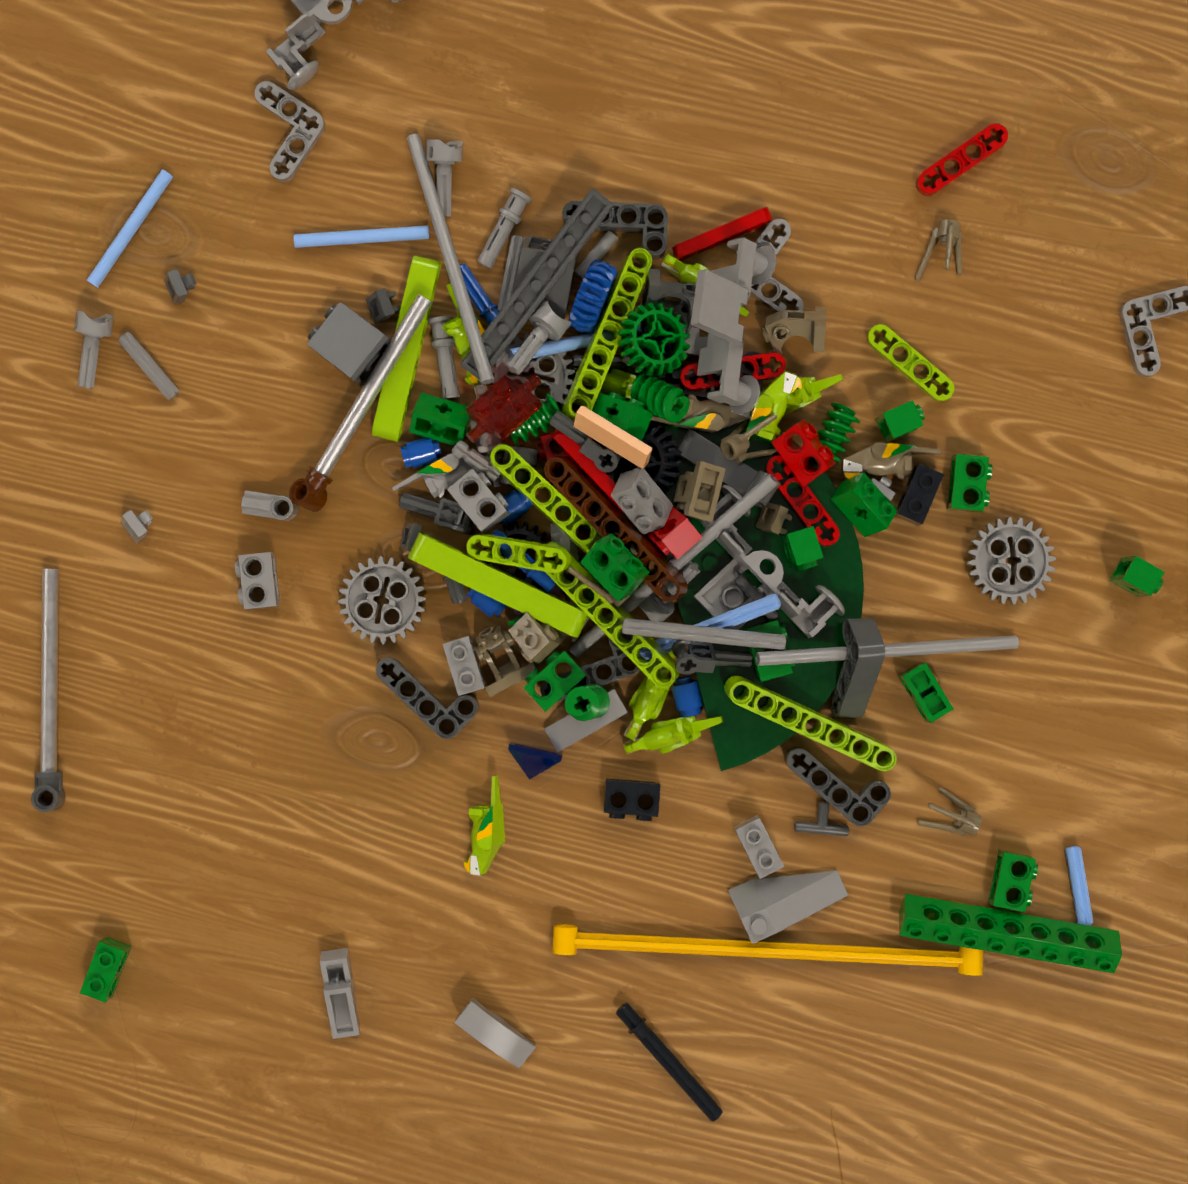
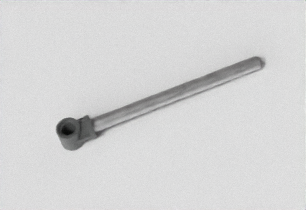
(48, 777)

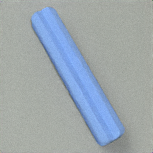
(1079, 885)

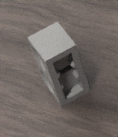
(642, 500)
(474, 504)
(266, 579)
(464, 665)
(758, 846)

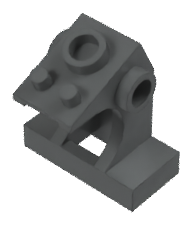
(657, 290)

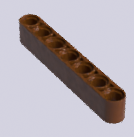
(603, 524)

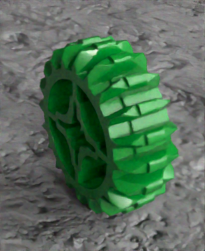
(654, 318)

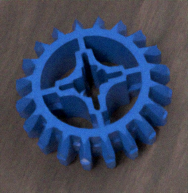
(592, 296)

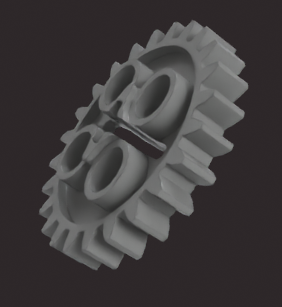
(559, 373)
(1035, 559)
(358, 594)

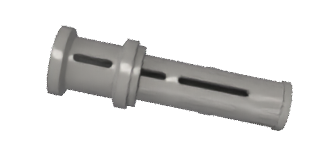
(508, 218)
(443, 344)

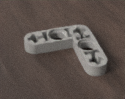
(299, 132)
(780, 242)
(1145, 315)

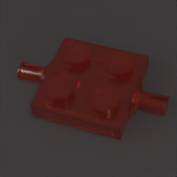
(503, 408)

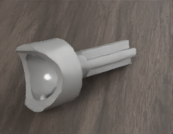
(444, 156)
(546, 326)
(93, 330)
(660, 610)

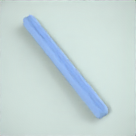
(727, 620)

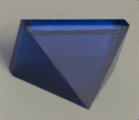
(533, 760)

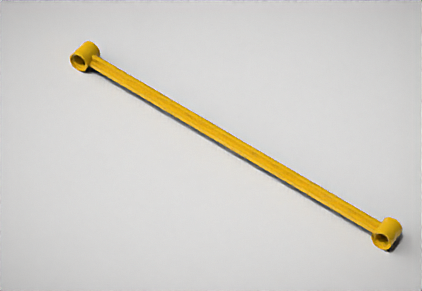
(568, 939)

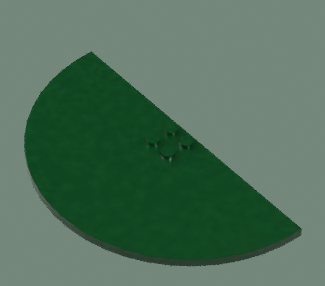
(744, 733)

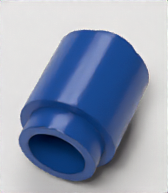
(420, 452)
(517, 506)
(485, 603)
(687, 696)

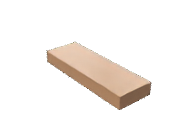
(612, 437)

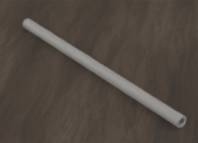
(450, 259)
(708, 535)
(891, 650)

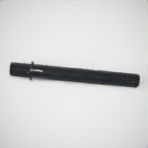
(668, 1061)

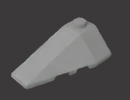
(781, 901)

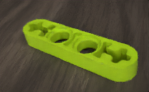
(913, 359)
(518, 553)

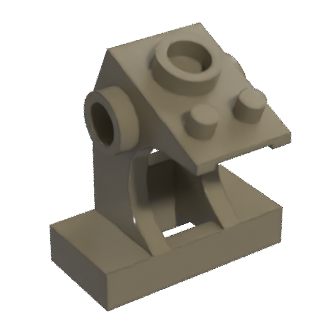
(796, 323)
(699, 491)
(535, 639)
(490, 641)

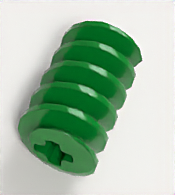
(660, 398)
(538, 419)
(837, 428)
(577, 706)

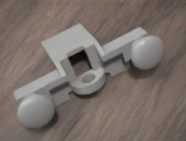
(303, 34)
(717, 312)
(724, 594)

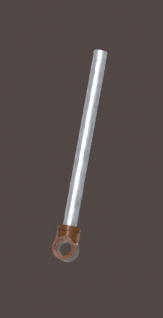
(311, 491)

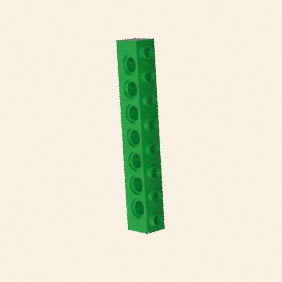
(1009, 933)

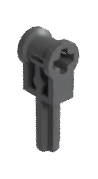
(590, 447)
(446, 513)
(703, 658)

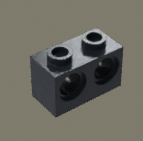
(918, 494)
(633, 790)

